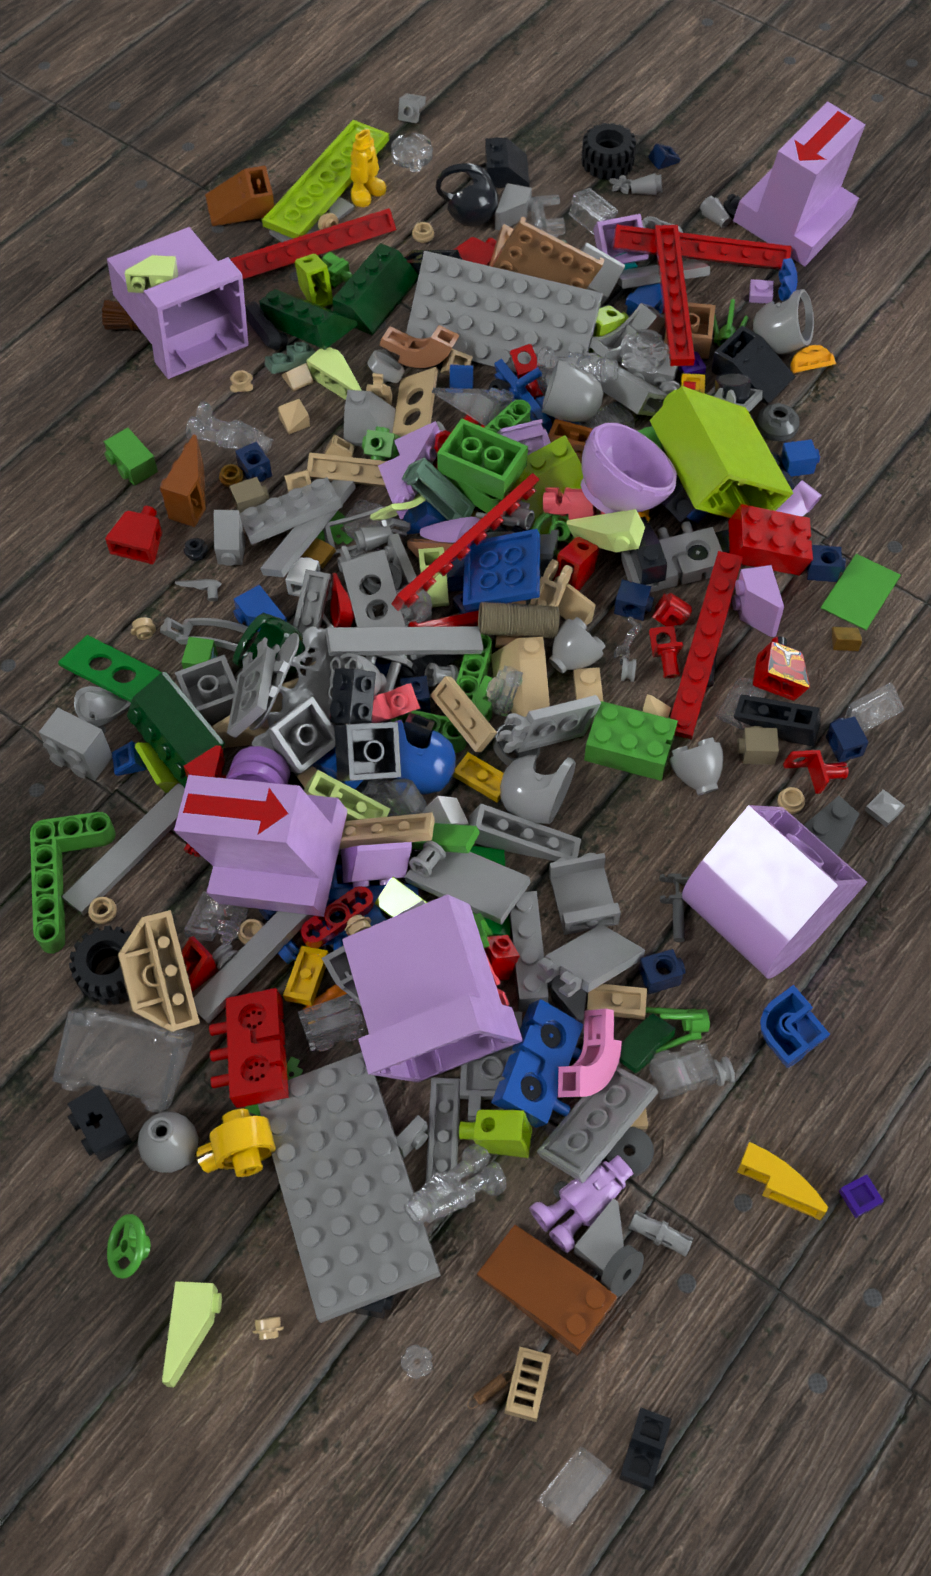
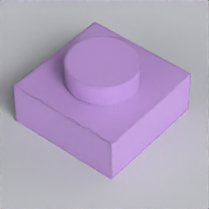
(760, 291)

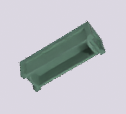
(437, 490)

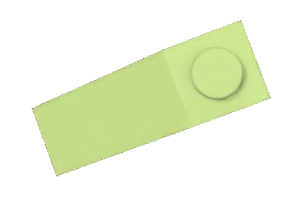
(332, 371)
(610, 531)
(357, 804)
(190, 1321)

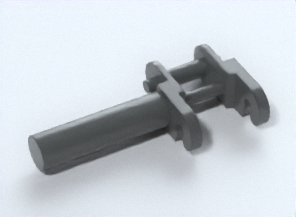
(678, 904)

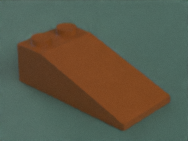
(548, 1288)

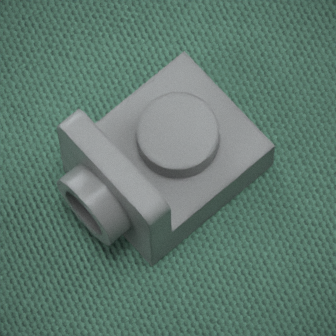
(410, 107)

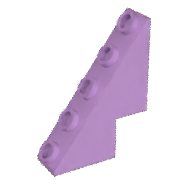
(411, 448)

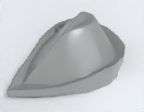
(384, 363)
(98, 703)

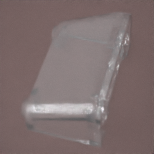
(122, 1056)

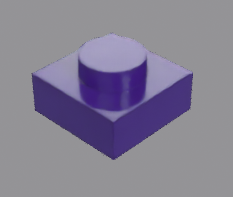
(698, 368)
(861, 1196)

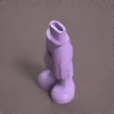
(585, 1199)

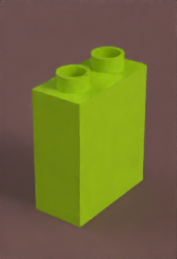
(718, 453)

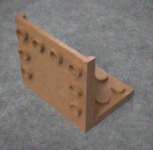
(543, 256)

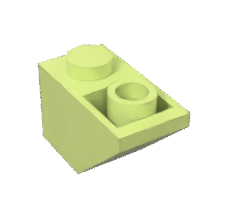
(151, 273)
(439, 591)

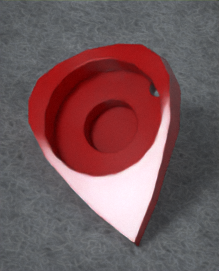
(341, 607)

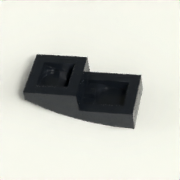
(645, 1449)

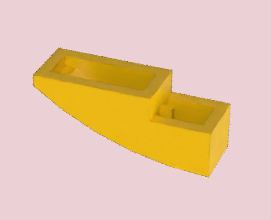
(781, 1181)

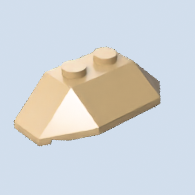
(157, 974)

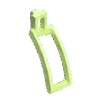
(391, 510)

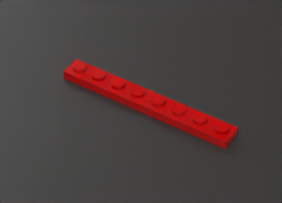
(315, 243)
(705, 247)
(674, 296)
(460, 548)
(705, 643)

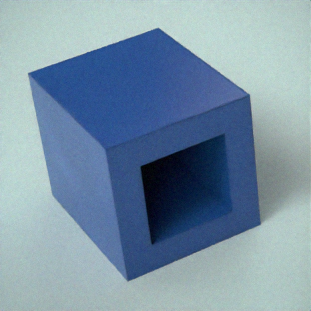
(800, 457)

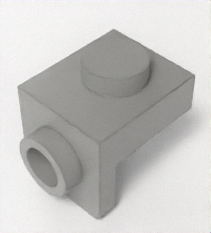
(412, 1136)

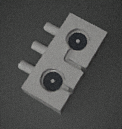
(685, 554)

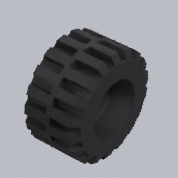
(608, 151)
(87, 957)

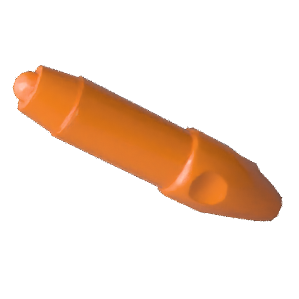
(331, 993)

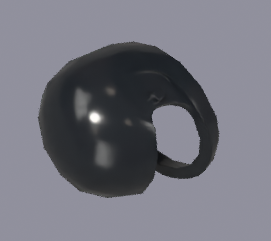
(475, 203)

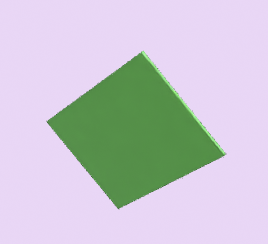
(860, 591)

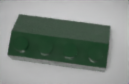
(375, 288)
(305, 319)
(171, 725)

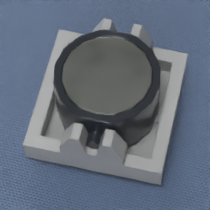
(737, 390)

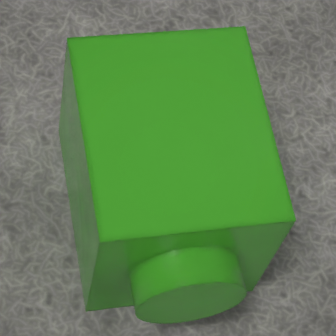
(198, 651)

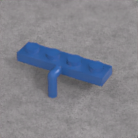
(518, 388)

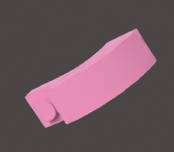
(597, 1060)

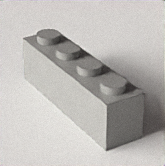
(527, 939)

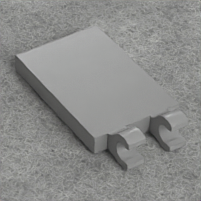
(252, 688)
(549, 724)
(590, 960)
(483, 1075)

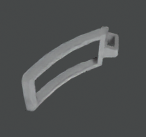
(391, 522)
(185, 629)

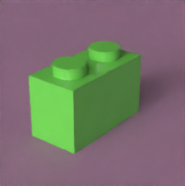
(130, 456)

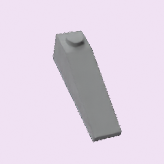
(521, 836)

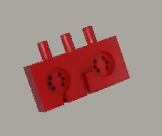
(254, 1049)

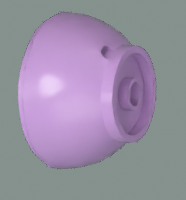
(625, 470)

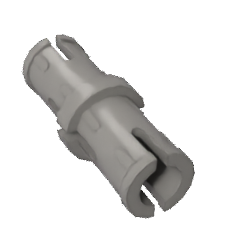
(660, 1233)

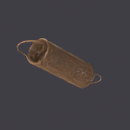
(490, 1389)

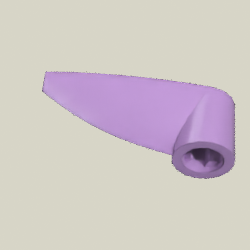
(801, 501)
(449, 530)

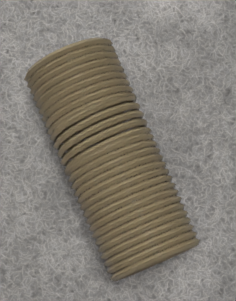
(518, 621)

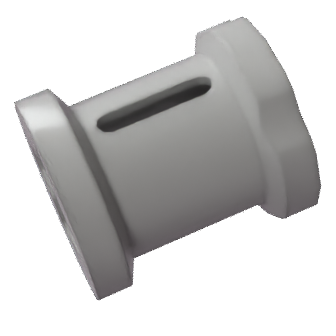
(436, 673)
(426, 866)

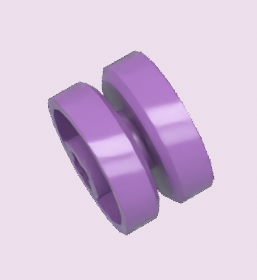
(259, 765)

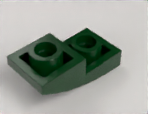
(643, 1042)

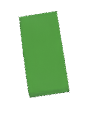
(481, 702)

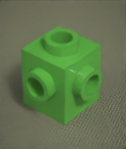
(380, 444)

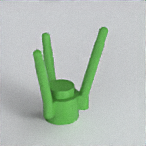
(726, 331)
(692, 1020)

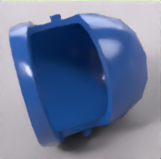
(427, 767)

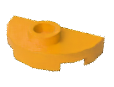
(810, 358)

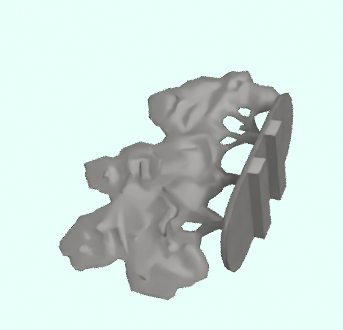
(314, 684)

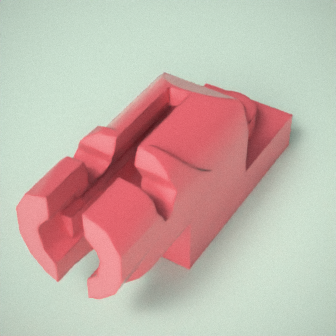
(571, 502)
(394, 704)

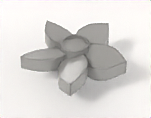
(622, 184)

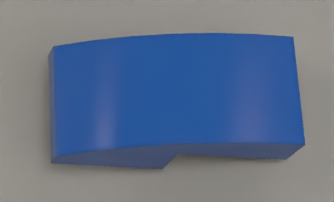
(788, 278)

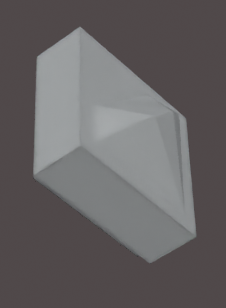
(884, 808)

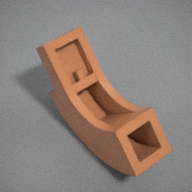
(420, 352)

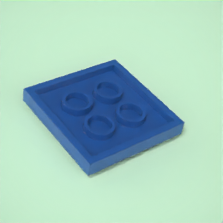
(502, 570)

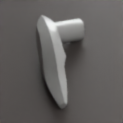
(203, 584)

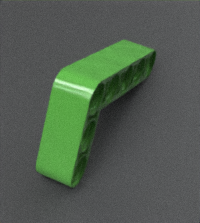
(514, 414)
(467, 681)
(52, 872)

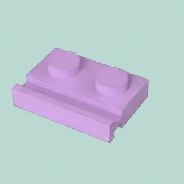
(529, 434)

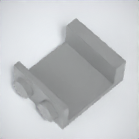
(583, 893)

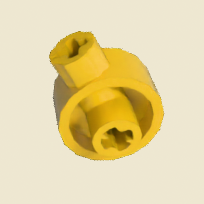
(238, 1144)

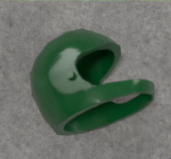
(275, 631)

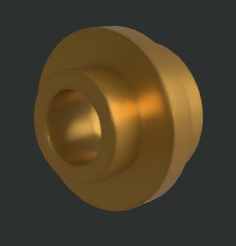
(230, 475)

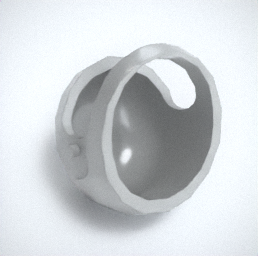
(780, 324)
(572, 394)
(532, 794)

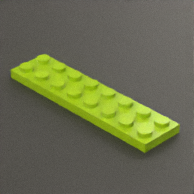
(319, 184)

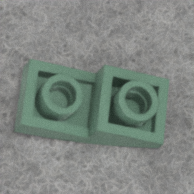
(296, 356)

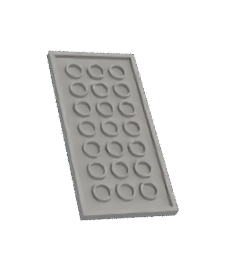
(500, 310)
(346, 1189)

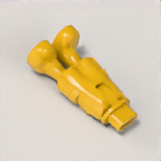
(364, 170)

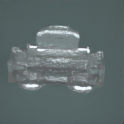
(503, 688)

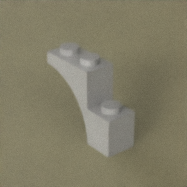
(643, 318)

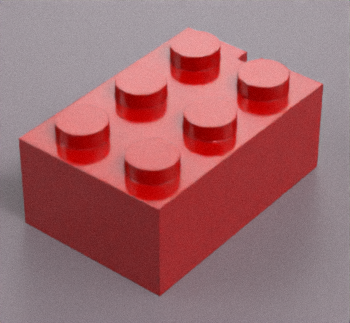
(771, 539)

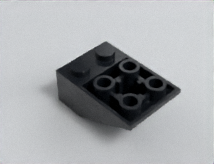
(751, 356)

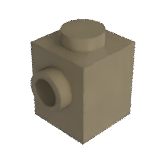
(248, 494)
(758, 745)

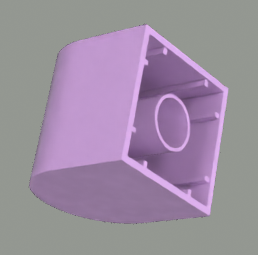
(771, 887)

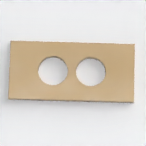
(409, 385)

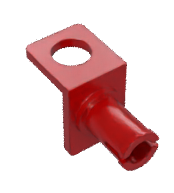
(523, 369)
(666, 651)
(819, 771)

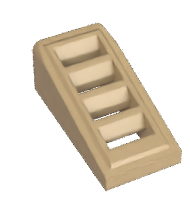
(520, 1410)

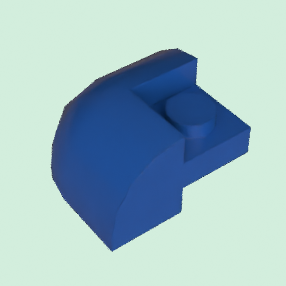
(791, 1027)

